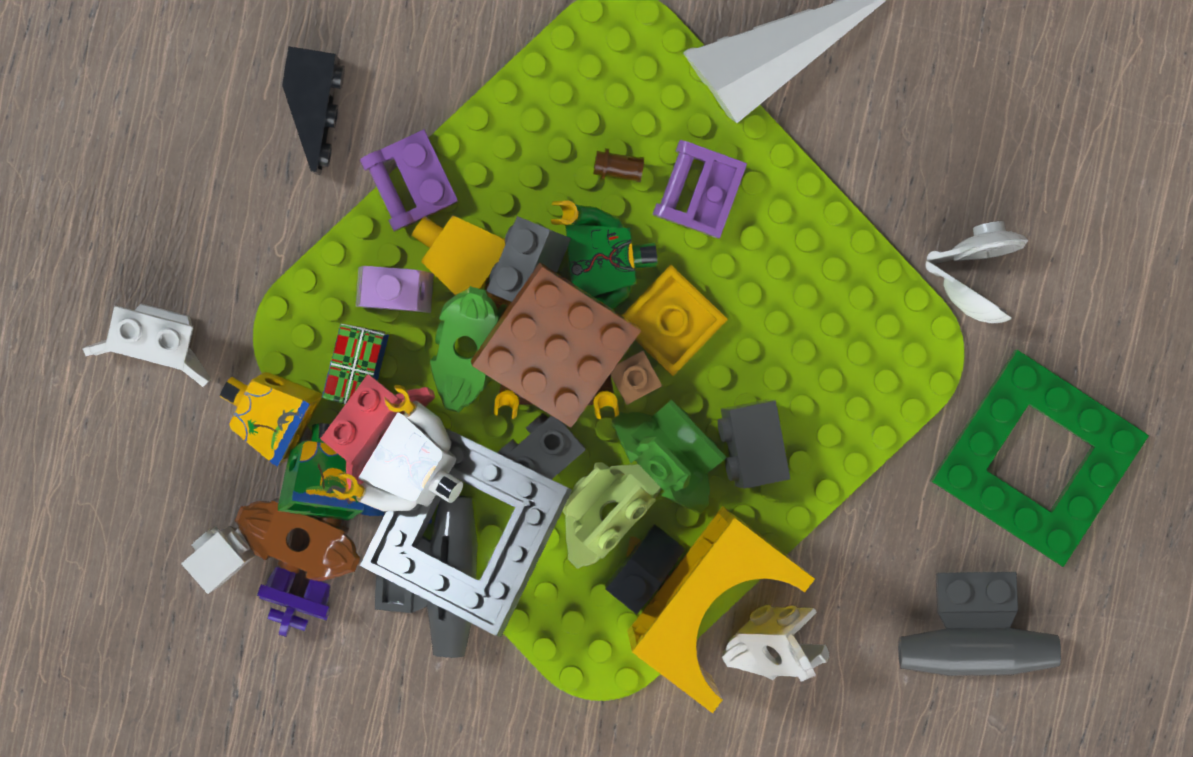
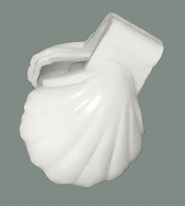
(988, 242)

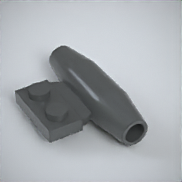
(455, 544)
(978, 634)

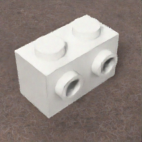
(217, 557)

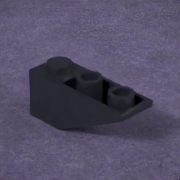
(310, 90)

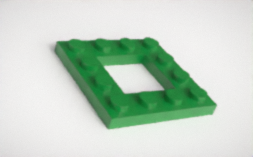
(1112, 450)

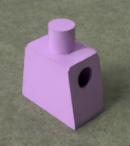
(394, 289)

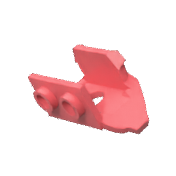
(365, 421)

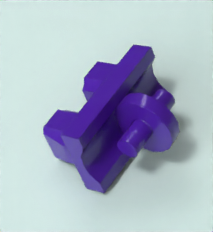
(278, 592)

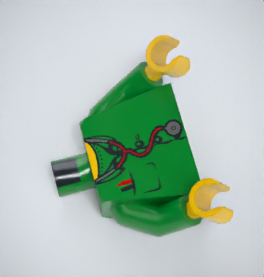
(602, 252)

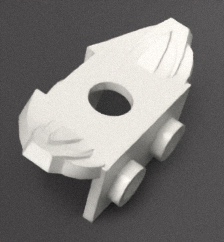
(154, 337)
(775, 629)

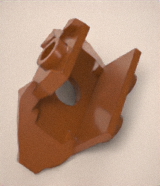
(329, 550)

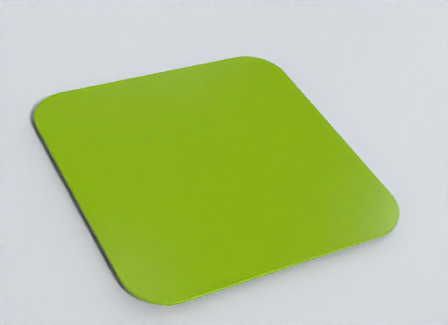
(807, 283)

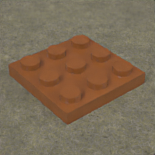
(555, 345)

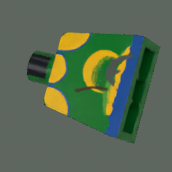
(310, 477)

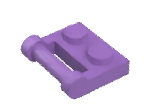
(421, 174)
(712, 194)

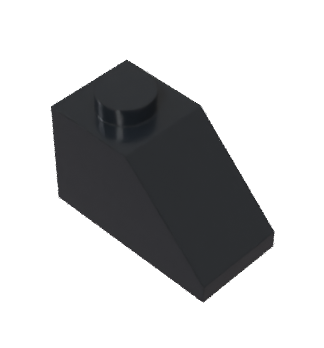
(644, 569)

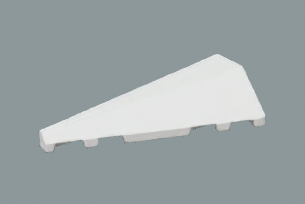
(758, 62)

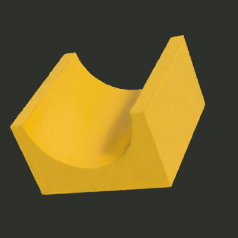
(718, 560)

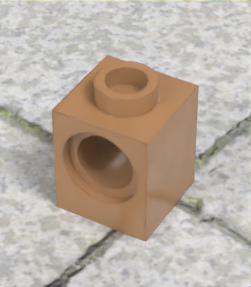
(635, 377)

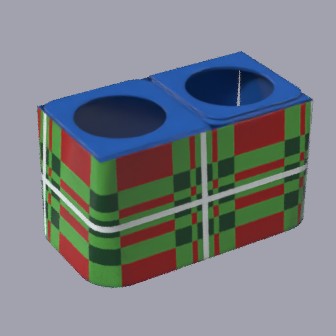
(355, 355)

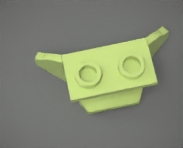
(586, 532)

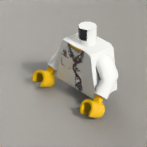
(408, 463)

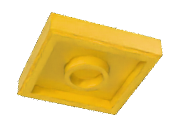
(673, 320)

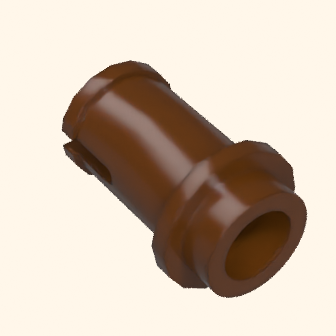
(618, 166)

